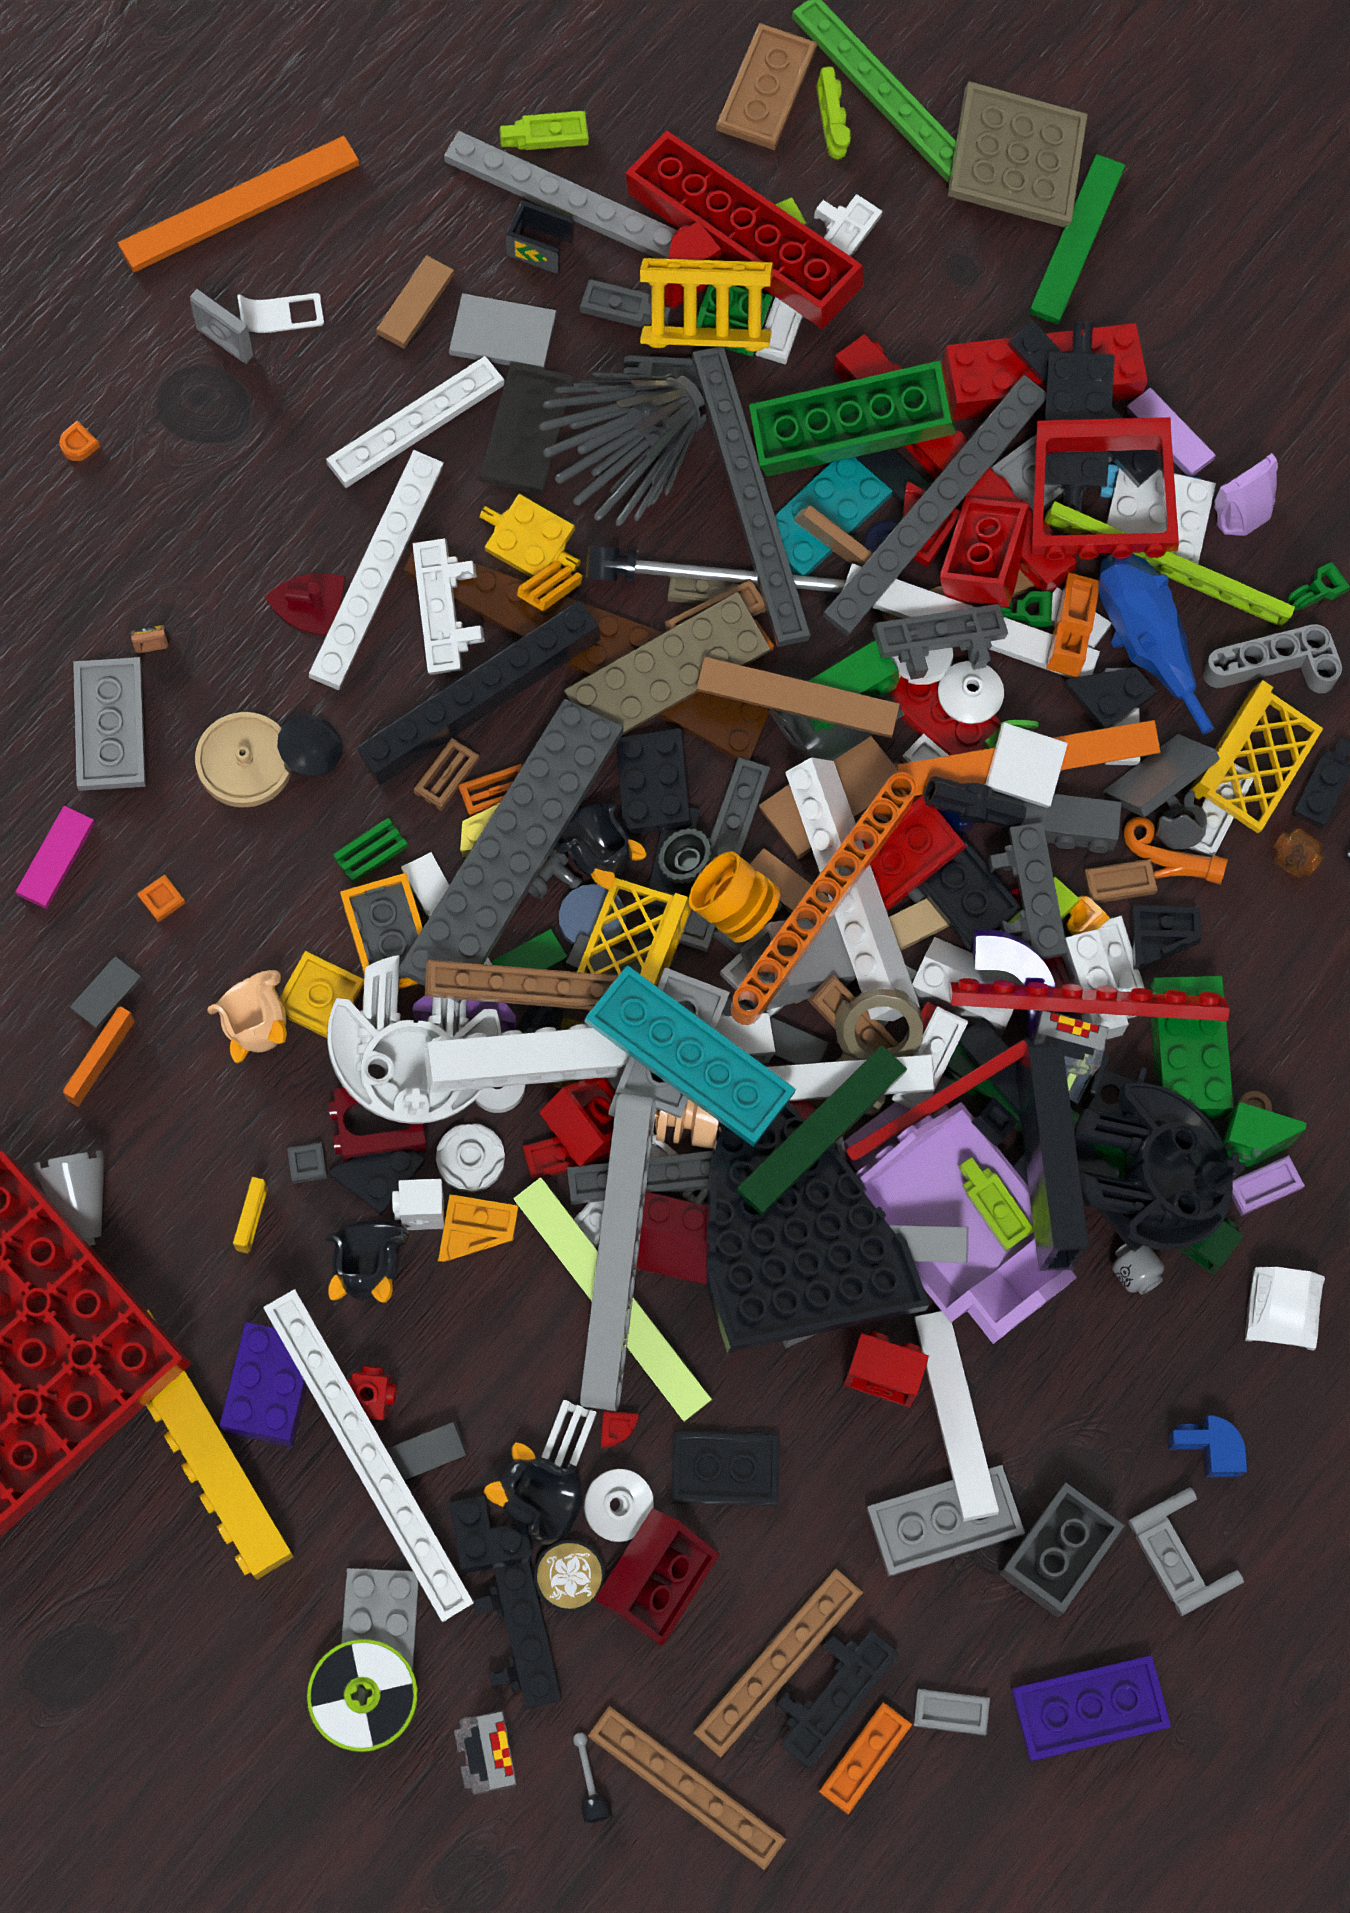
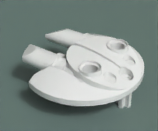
(398, 1046)

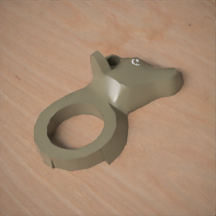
(855, 1049)

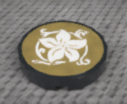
(569, 1576)

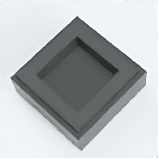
(307, 1163)

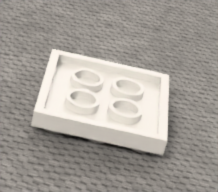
(1144, 509)

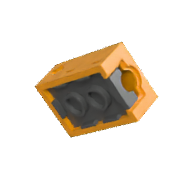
(383, 920)

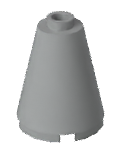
(76, 1190)

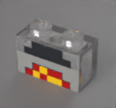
(1081, 1040)
(486, 1752)

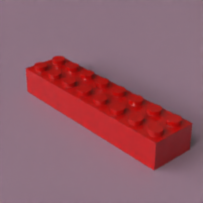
(747, 227)

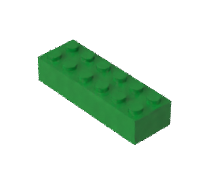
(852, 419)

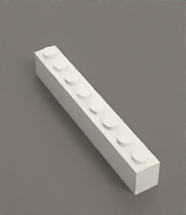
(862, 913)

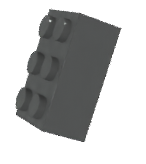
(1061, 1550)

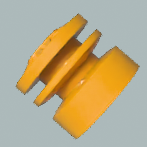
(734, 897)

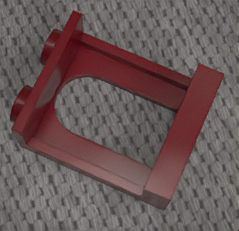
(354, 1145)

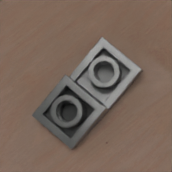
(428, 1451)

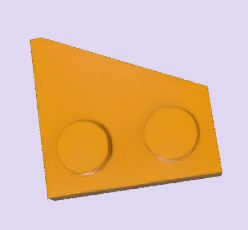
(475, 1226)

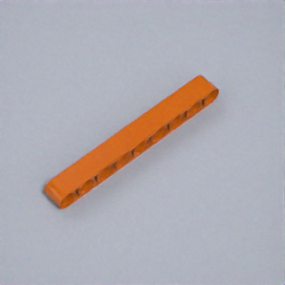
(819, 912)

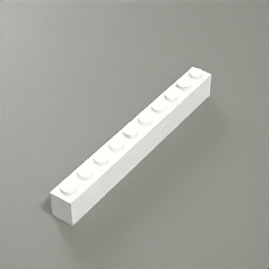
(554, 1055)

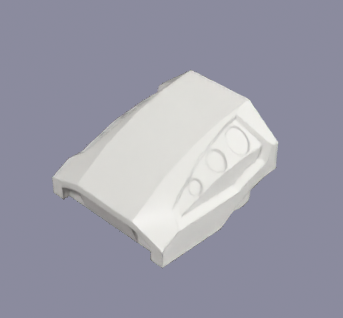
(1284, 1306)

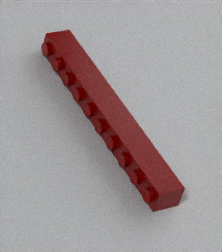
(868, 359)

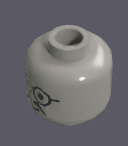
(1138, 1270)

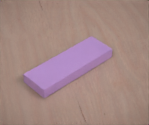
(1188, 449)

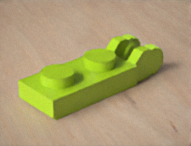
(832, 115)

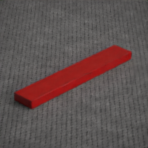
(937, 1101)

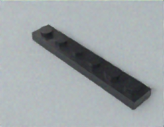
(1033, 349)

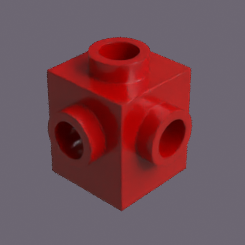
(382, 1386)

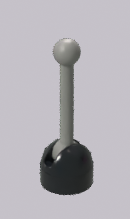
(596, 1806)

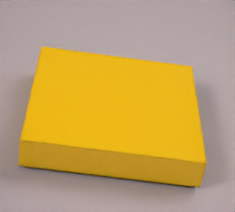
(313, 992)

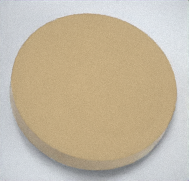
(241, 760)

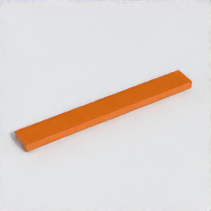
(238, 204)
(1081, 751)

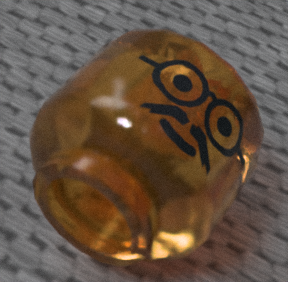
(1298, 853)

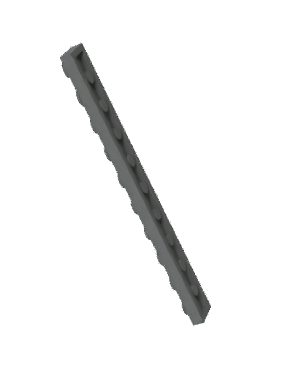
(750, 497)
(935, 506)

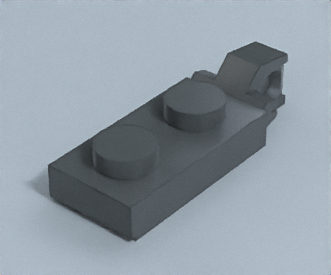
(619, 304)

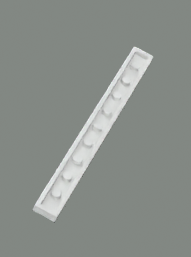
(368, 1455)

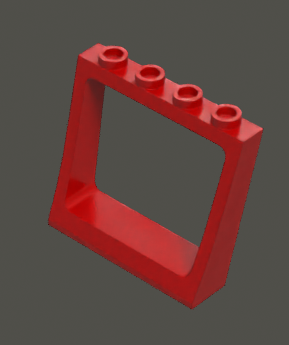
(1105, 436)

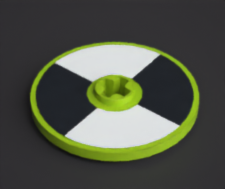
(386, 1712)

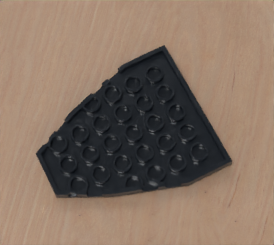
(810, 1260)

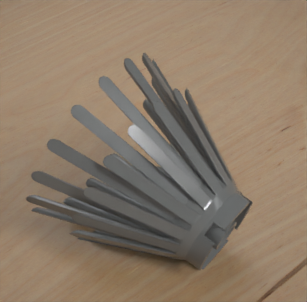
(658, 417)

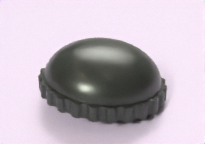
(685, 855)

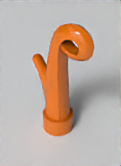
(1176, 862)

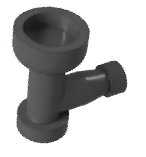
(556, 866)

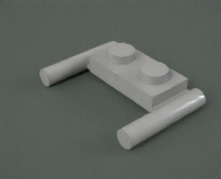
(1171, 1559)

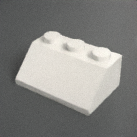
(948, 964)

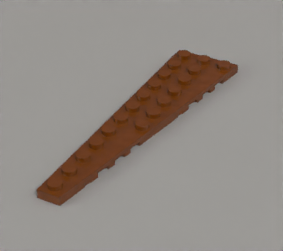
(722, 722)

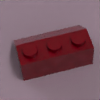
(673, 1238)
(657, 1576)

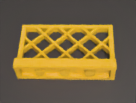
(1230, 748)
(665, 939)

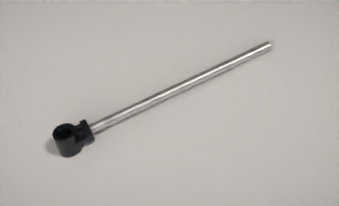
(607, 564)

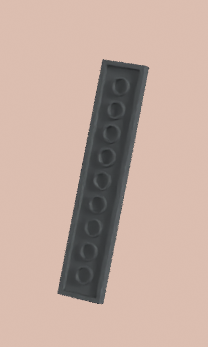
(515, 841)

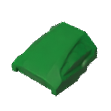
(737, 311)

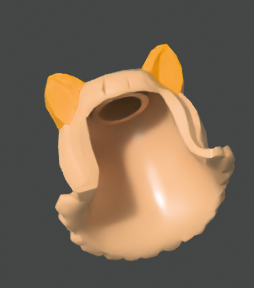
(252, 1015)

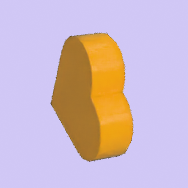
(1086, 917)

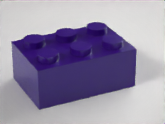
(264, 1389)

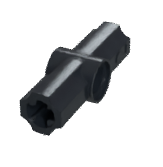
(974, 802)

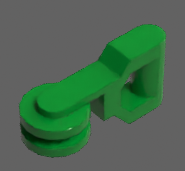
(1319, 591)
(1044, 618)

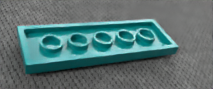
(690, 1055)

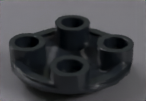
(309, 746)

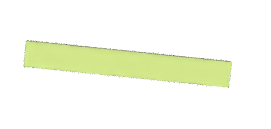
(644, 1338)

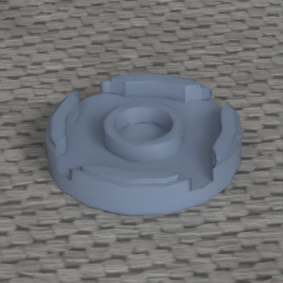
(581, 910)

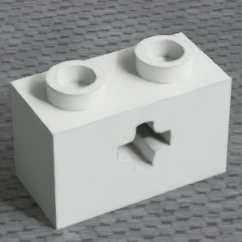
(419, 1204)

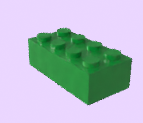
(1193, 1053)

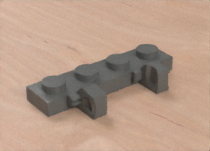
(916, 636)
(1030, 863)

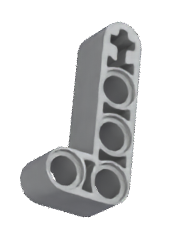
(1271, 662)

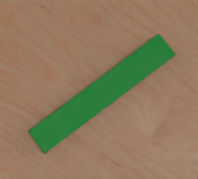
(1077, 239)

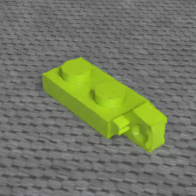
(546, 131)
(995, 1205)

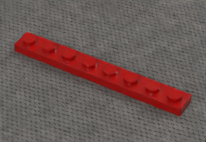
(1078, 1000)

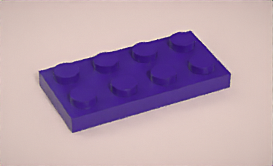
(1090, 1708)

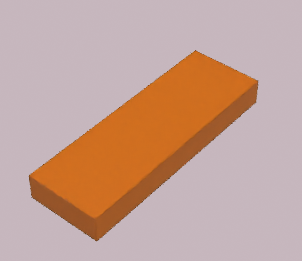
(98, 1056)
(865, 1758)

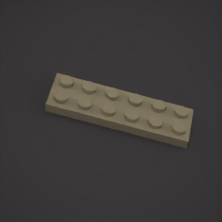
(670, 665)

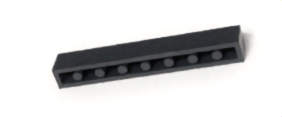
(479, 692)

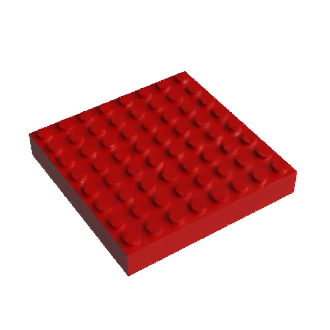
(71, 1348)

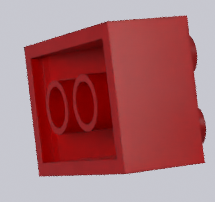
(985, 552)

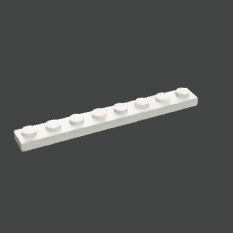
(376, 570)

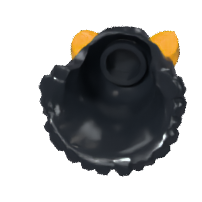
(599, 843)
(366, 1260)
(538, 1494)

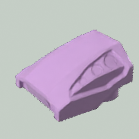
(1248, 499)

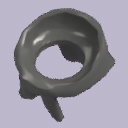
(1182, 831)

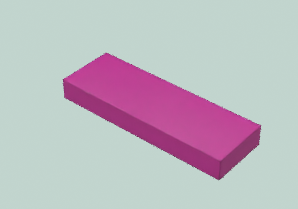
(55, 857)

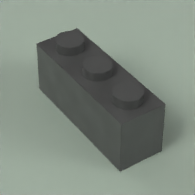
(1078, 822)

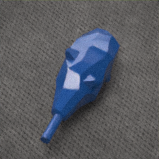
(1150, 627)

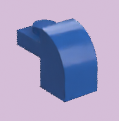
(1221, 1445)

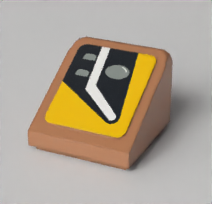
(149, 639)

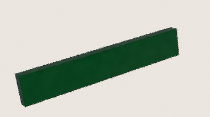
(821, 1130)

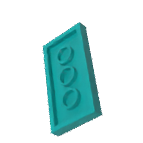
(843, 494)

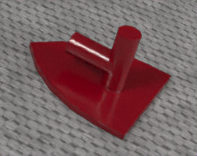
(308, 601)

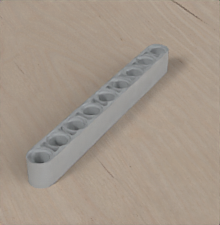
(618, 1252)

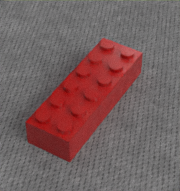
(986, 371)

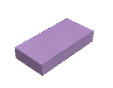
(1266, 1185)

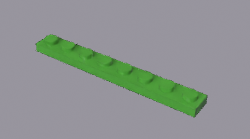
(877, 84)

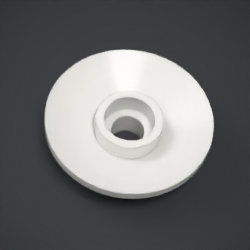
(967, 705)
(634, 1507)

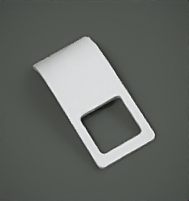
(274, 314)

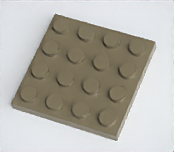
(1017, 155)

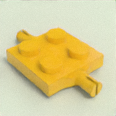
(529, 537)

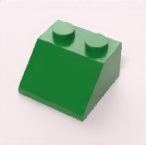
(1258, 1133)

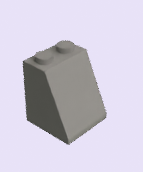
(824, 958)

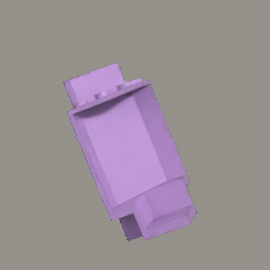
(920, 1185)

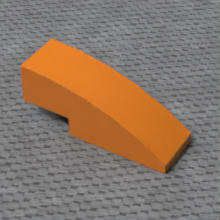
(1073, 625)

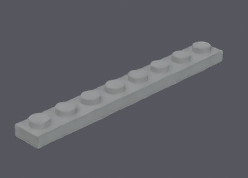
(560, 195)

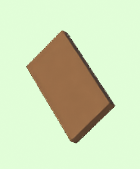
(766, 86)
(862, 775)

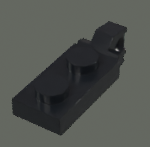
(1325, 786)

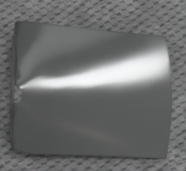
(825, 743)

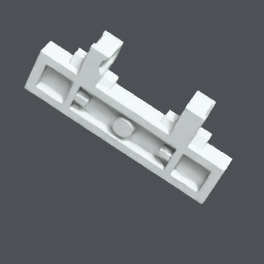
(848, 225)
(442, 633)

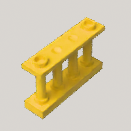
(720, 275)

